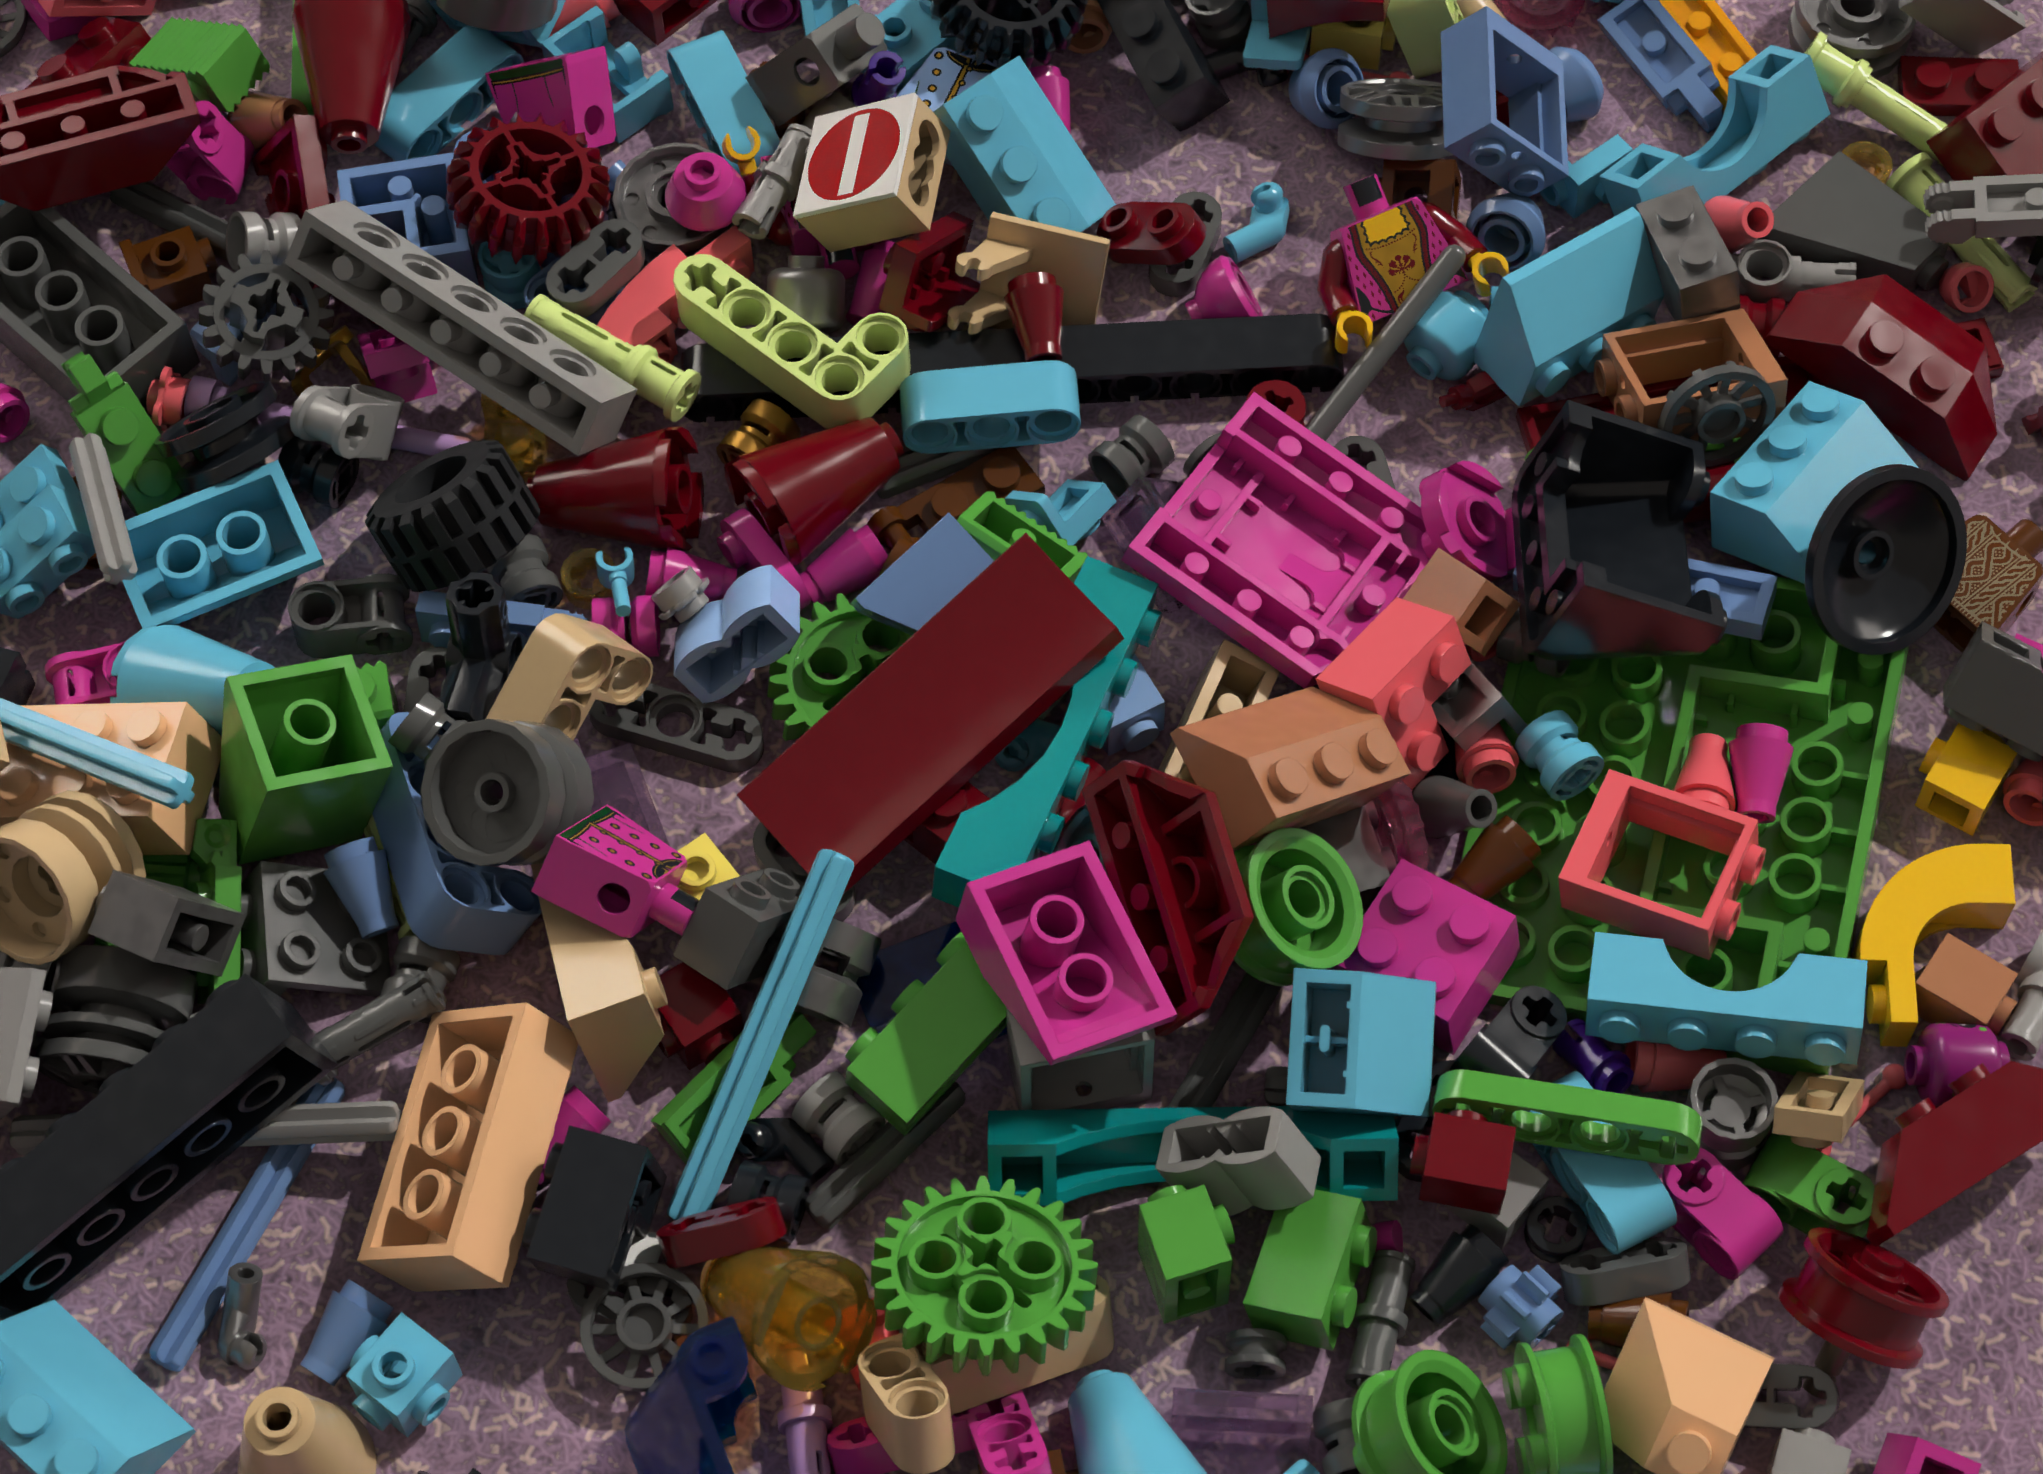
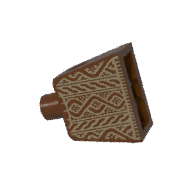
(1996, 579)

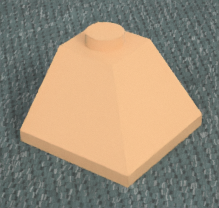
(1681, 1392)

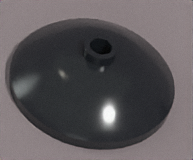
(1885, 559)

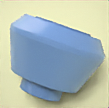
(1318, 84)
(1581, 84)
(1509, 227)

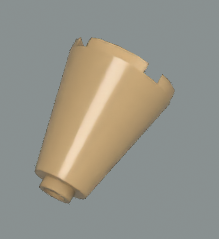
(303, 1435)

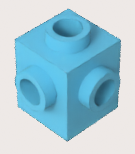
(402, 1377)

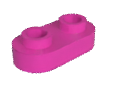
(749, 545)

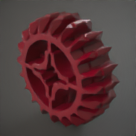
(520, 205)

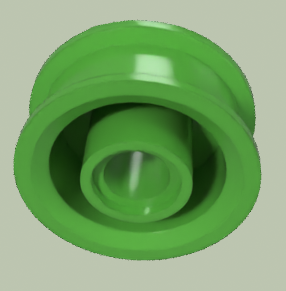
(1301, 906)
(1559, 1410)
(1427, 1420)

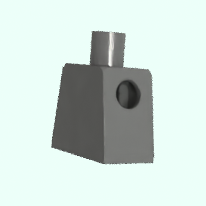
(838, 49)

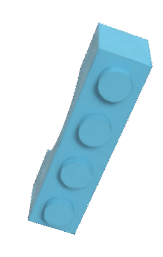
(1768, 108)
(1803, 1014)

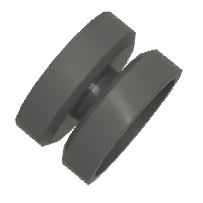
(504, 791)

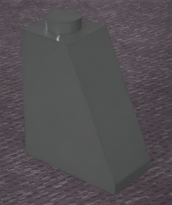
(1857, 218)

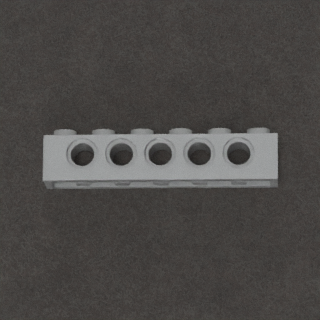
(460, 326)

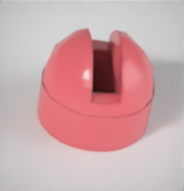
(1973, 280)

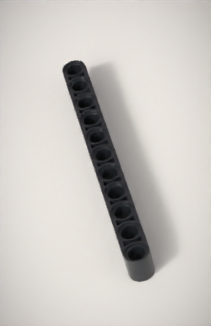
(1109, 359)

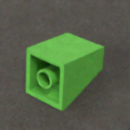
(299, 758)

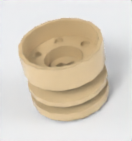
(54, 870)

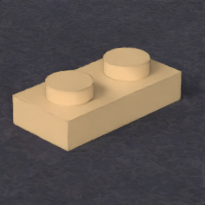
(1818, 1109)

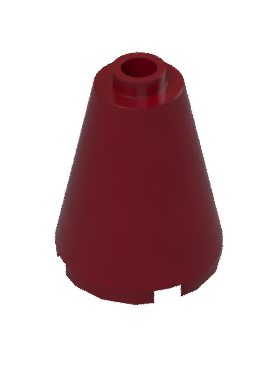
(351, 65)
(814, 482)
(626, 491)

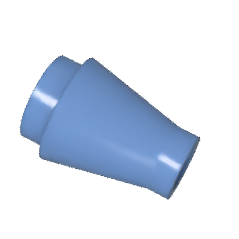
(363, 885)
(344, 1326)

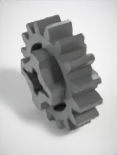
(248, 297)

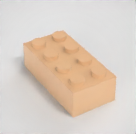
(156, 729)
(469, 1149)

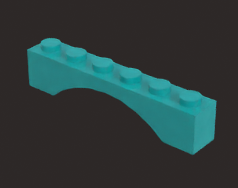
(1025, 815)
(1105, 1149)

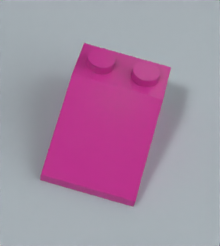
(1063, 953)

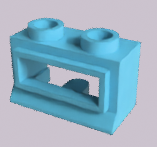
(644, 97)

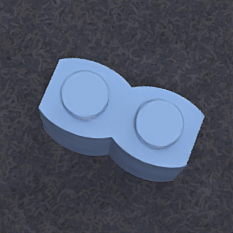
(736, 634)

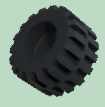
(452, 515)

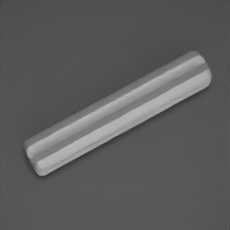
(103, 509)

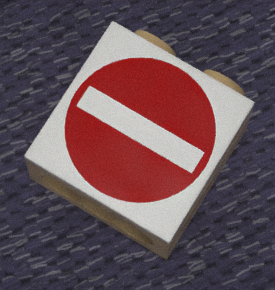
(872, 173)

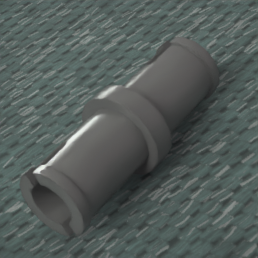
(1381, 1316)

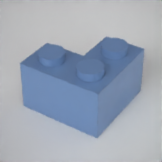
(413, 203)

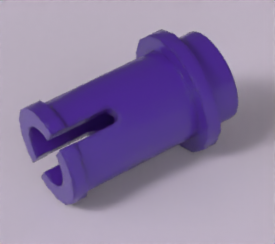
(879, 80)
(1594, 1059)

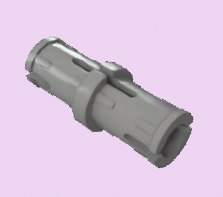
(774, 183)

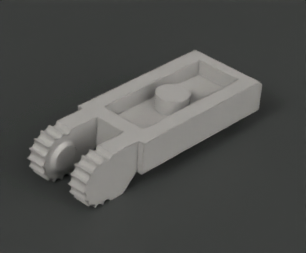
(2000, 208)

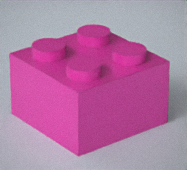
(1440, 935)

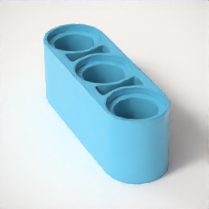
(443, 94)
(721, 95)
(989, 407)
(1617, 1194)

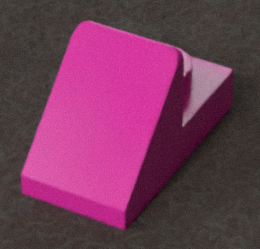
(396, 365)

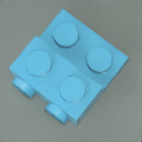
(40, 531)

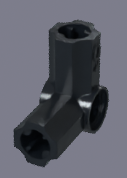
(479, 647)

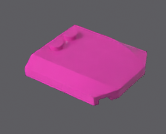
(1283, 542)

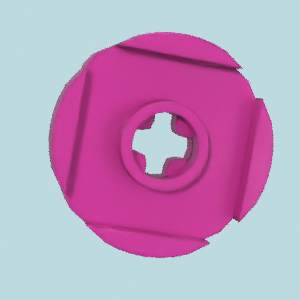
(1468, 519)

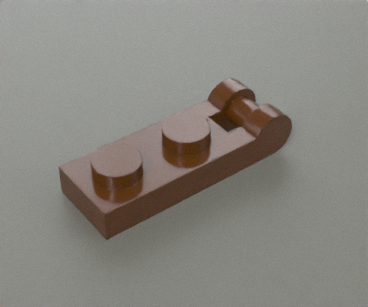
(996, 472)

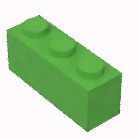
(929, 1041)

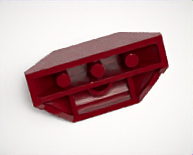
(91, 134)
(1901, 359)
(1173, 877)
(1955, 1144)

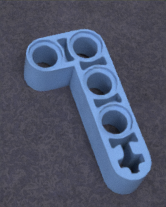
(443, 897)

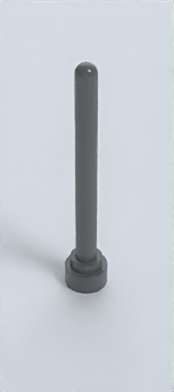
(1387, 341)

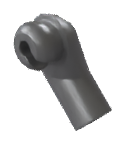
(236, 1337)

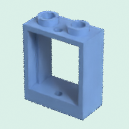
(1476, 65)

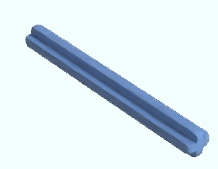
(235, 1242)

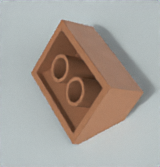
(1290, 761)

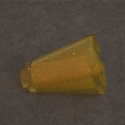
(795, 1311)

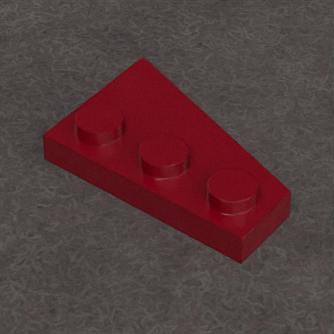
(296, 168)

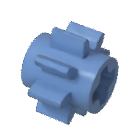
(1520, 1306)

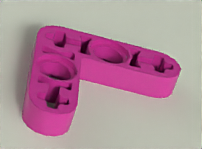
(998, 1431)

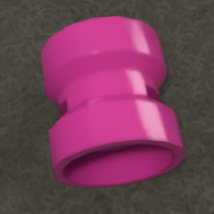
(643, 621)

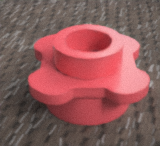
(167, 398)

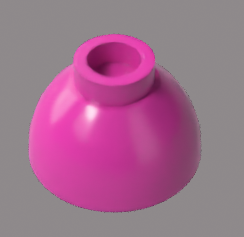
(1223, 293)

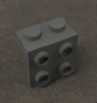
(304, 936)

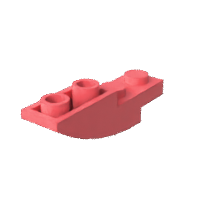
(648, 304)

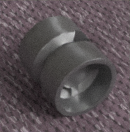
(834, 995)
(1735, 1109)

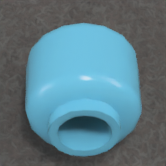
(1446, 336)

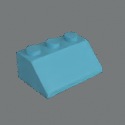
(1020, 153)
(1557, 308)
(1792, 473)
(218, 547)
(75, 1403)

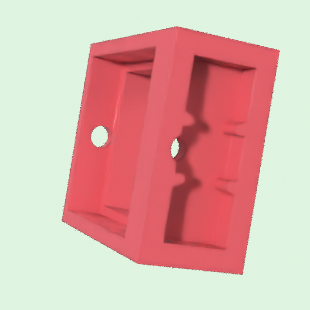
(1636, 801)

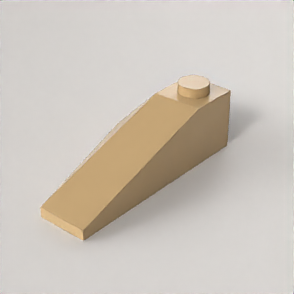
(604, 996)

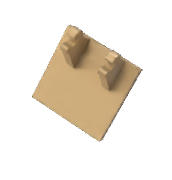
(1027, 246)

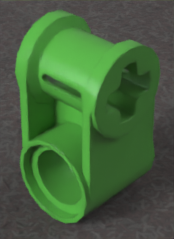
(1808, 1186)

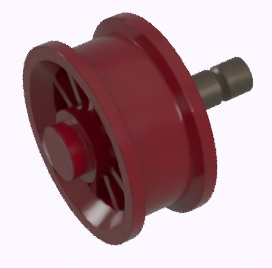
(1861, 1302)

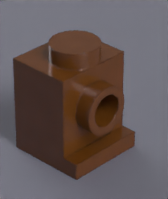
(1433, 178)
(172, 266)

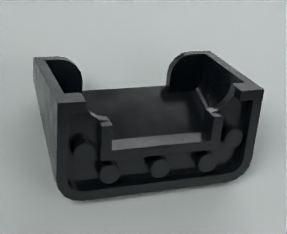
(1607, 541)

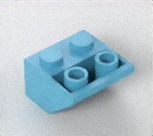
(1361, 1043)

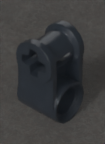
(1516, 1035)

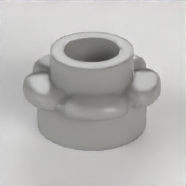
(681, 595)

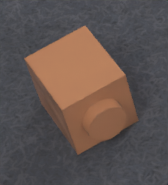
(1459, 591)
(1965, 987)

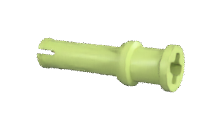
(1852, 84)
(2010, 282)
(638, 365)

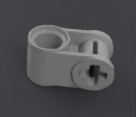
(352, 419)

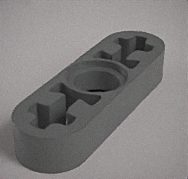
(723, 720)

